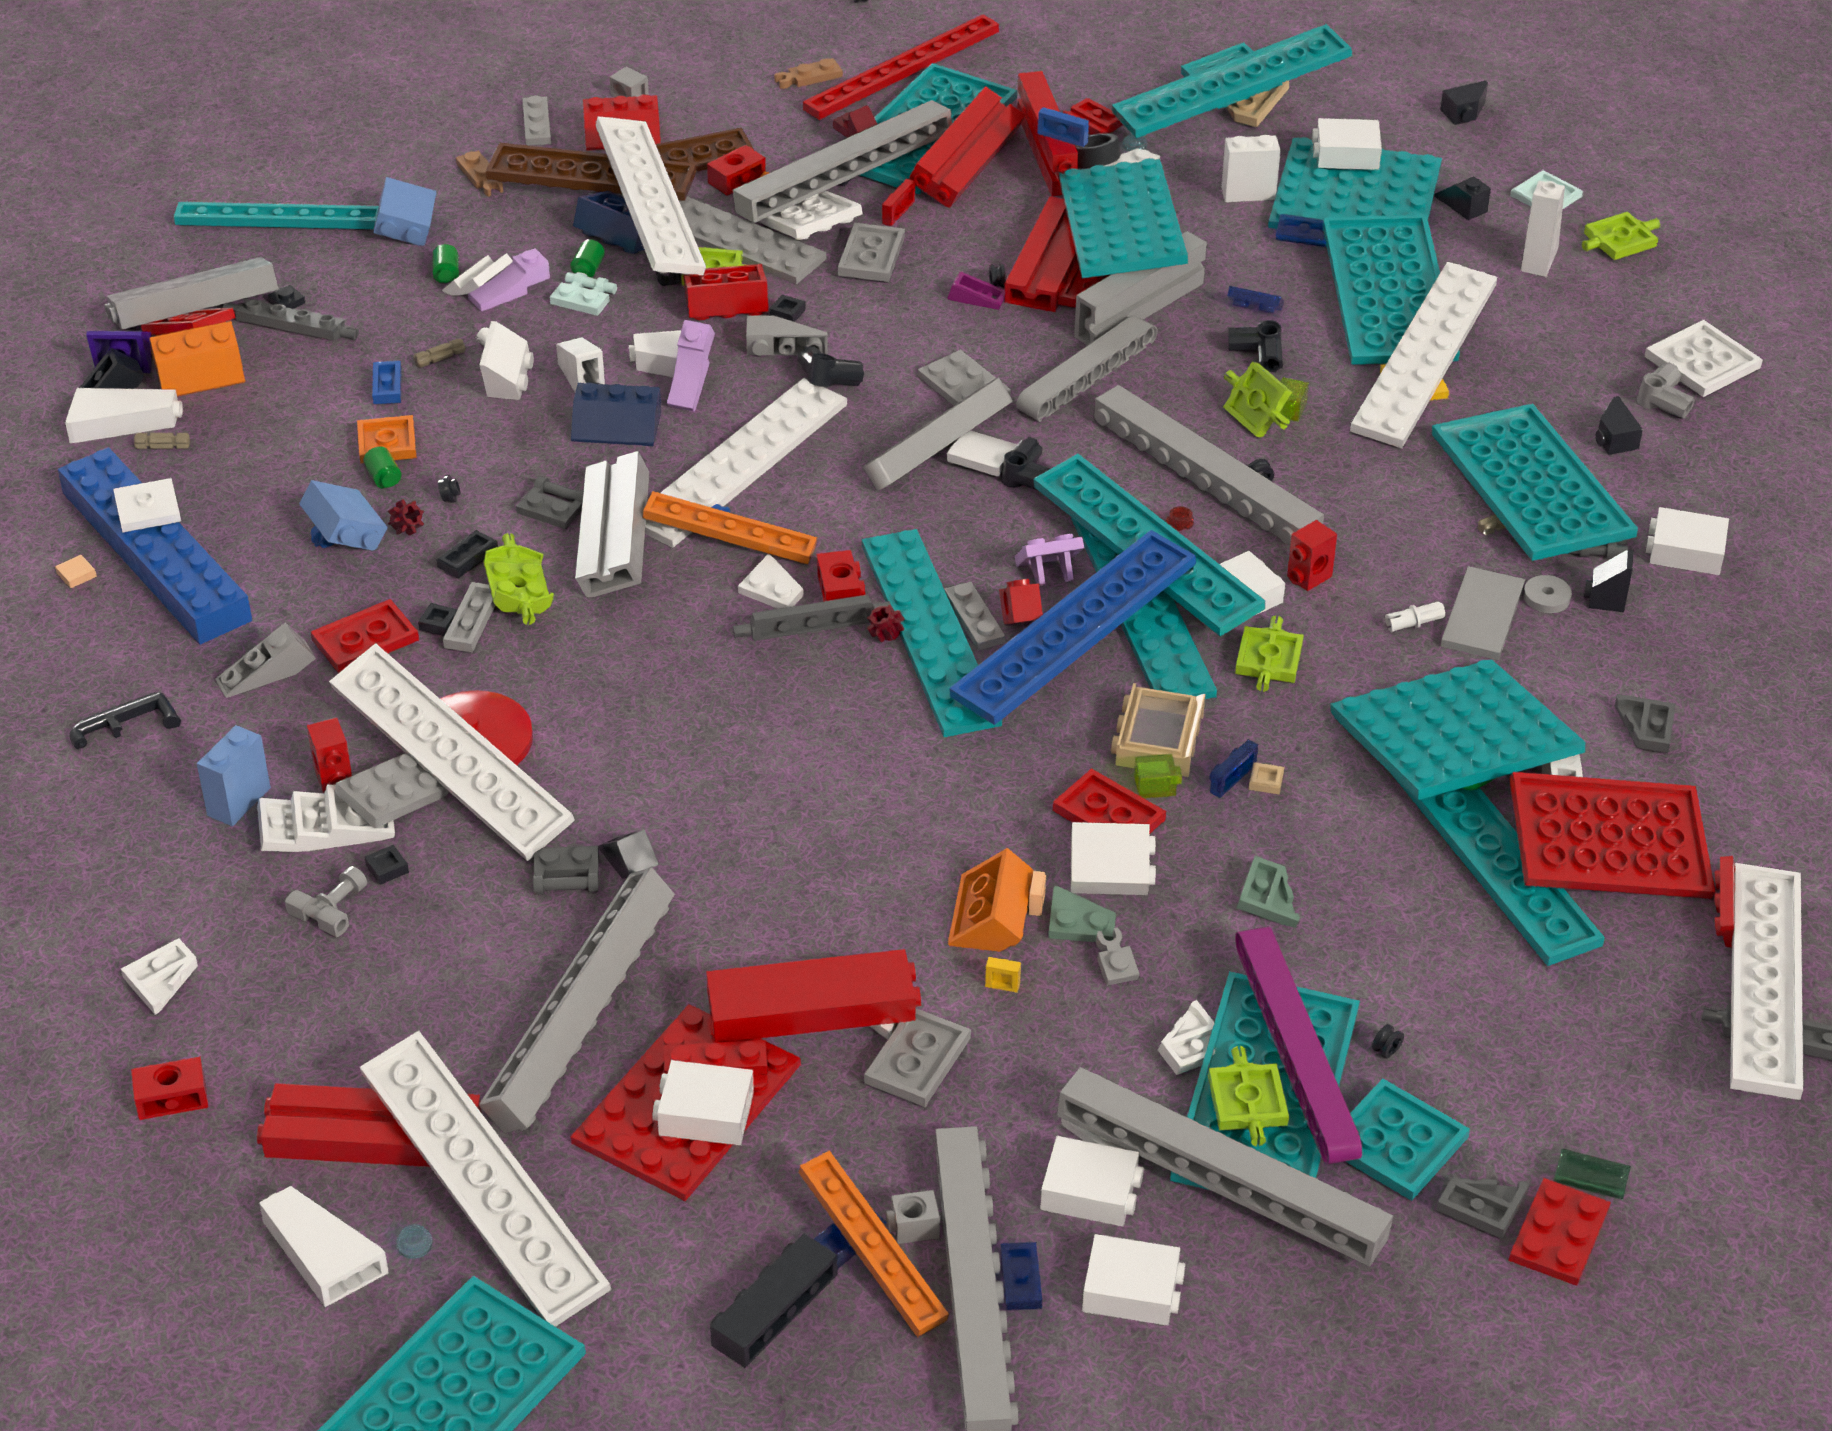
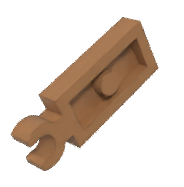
(809, 73)
(474, 167)

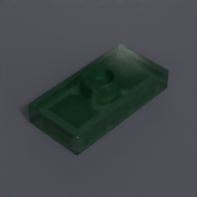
(1592, 1173)

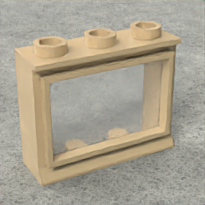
(1158, 725)

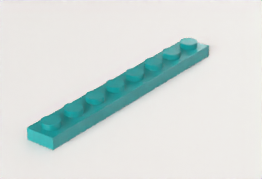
(275, 215)

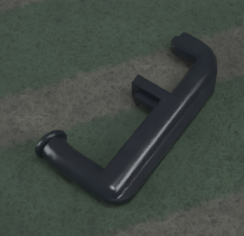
(124, 712)

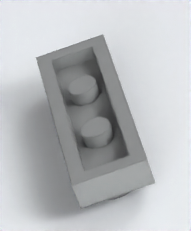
(536, 120)
(975, 616)
(470, 618)

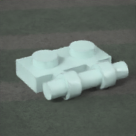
(582, 299)

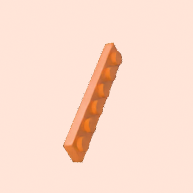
(730, 527)
(873, 1243)

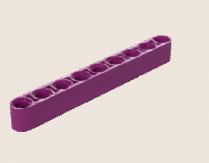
(1298, 1046)

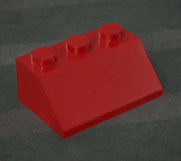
(620, 107)
(727, 292)

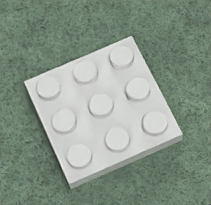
(813, 215)
(1704, 357)

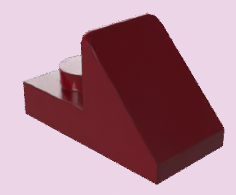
(854, 122)

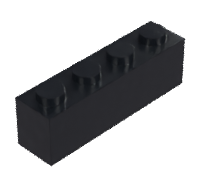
(773, 1300)

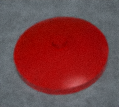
(496, 719)

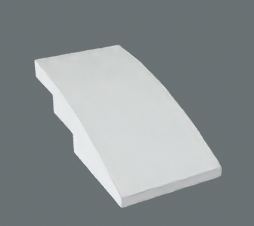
(314, 823)

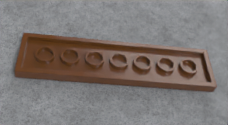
(571, 169)

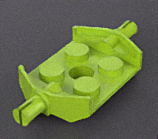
(517, 566)

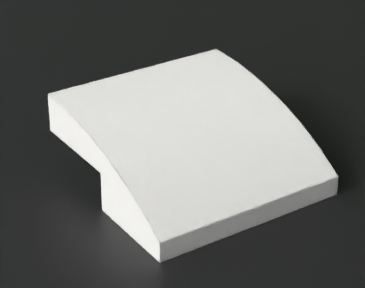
(477, 275)
(980, 452)

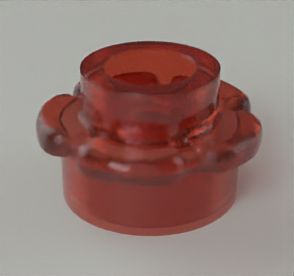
(1180, 518)

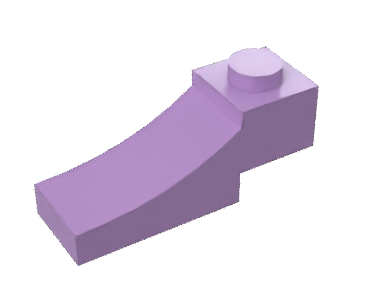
(513, 281)
(691, 365)

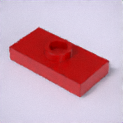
(898, 202)

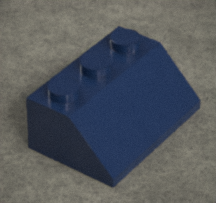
(609, 218)
(615, 414)

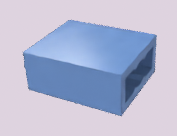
(404, 211)
(343, 515)
(233, 775)

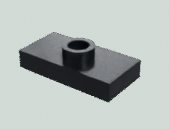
(466, 554)

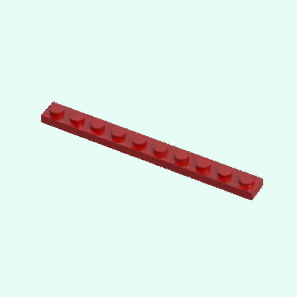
(900, 67)

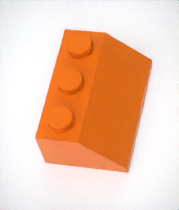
(198, 359)
(992, 904)

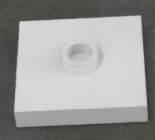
(147, 505)

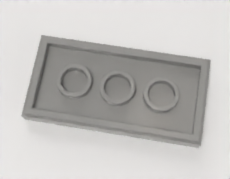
(1483, 613)

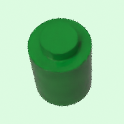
(588, 258)
(445, 263)
(382, 467)

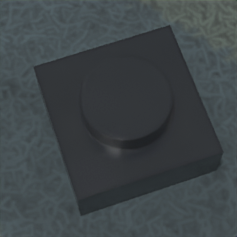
(287, 296)
(787, 308)
(436, 619)
(386, 864)

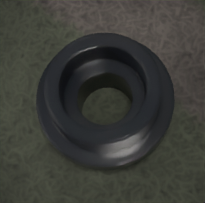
(449, 489)

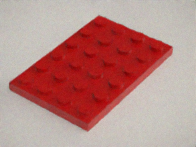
(1611, 835)
(623, 1123)

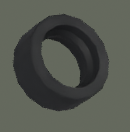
(1100, 150)

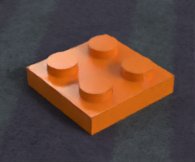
(393, 433)

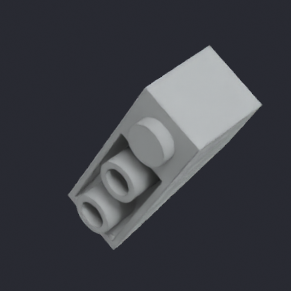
(781, 337)
(273, 659)

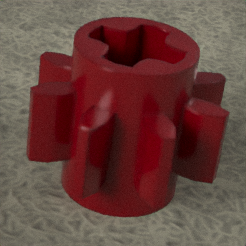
(405, 517)
(885, 623)

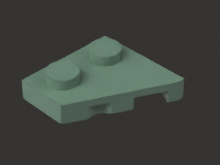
(1268, 893)
(1078, 918)

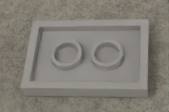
(871, 252)
(956, 376)
(390, 790)
(917, 1057)

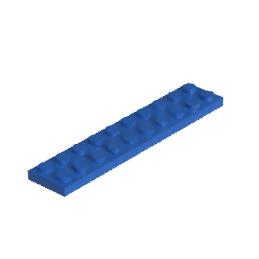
(1072, 627)

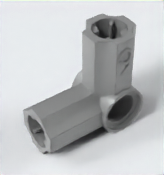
(1659, 392)

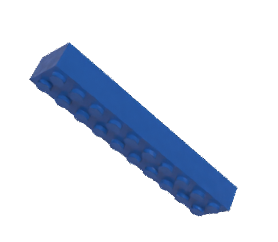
(161, 556)

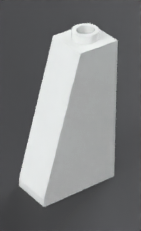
(1543, 228)
(119, 412)
(321, 1246)

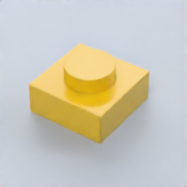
(1003, 974)

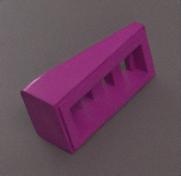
(973, 290)

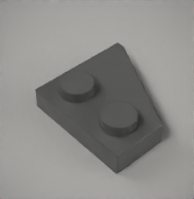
(1647, 721)
(1482, 1203)

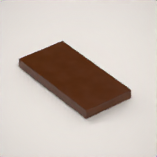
(703, 148)

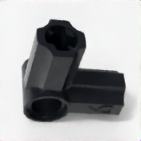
(1264, 338)
(826, 369)
(1020, 464)

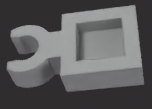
(1116, 962)

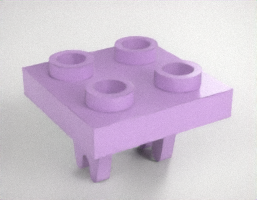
(1038, 552)

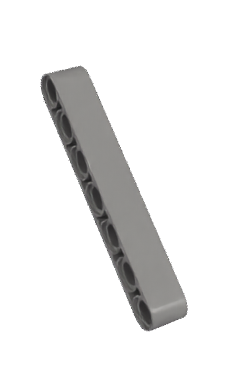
(1085, 367)
(937, 434)

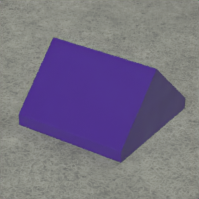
(127, 342)

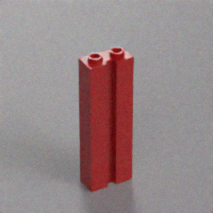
(966, 147)
(1051, 154)
(1043, 261)
(812, 996)
(335, 1126)

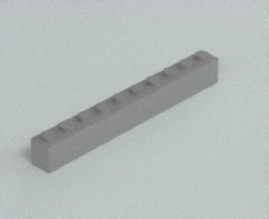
(841, 161)
(1204, 464)
(577, 1001)
(1225, 1166)
(972, 1281)

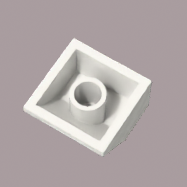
(505, 363)

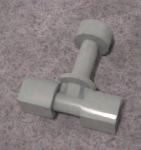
(324, 907)

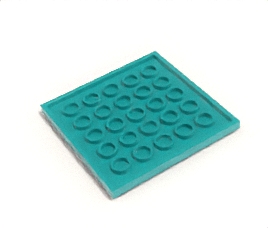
(1399, 187)
(1456, 729)

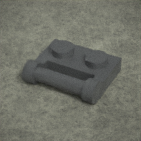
(550, 509)
(565, 865)

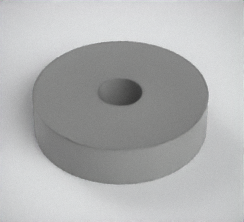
(1547, 594)

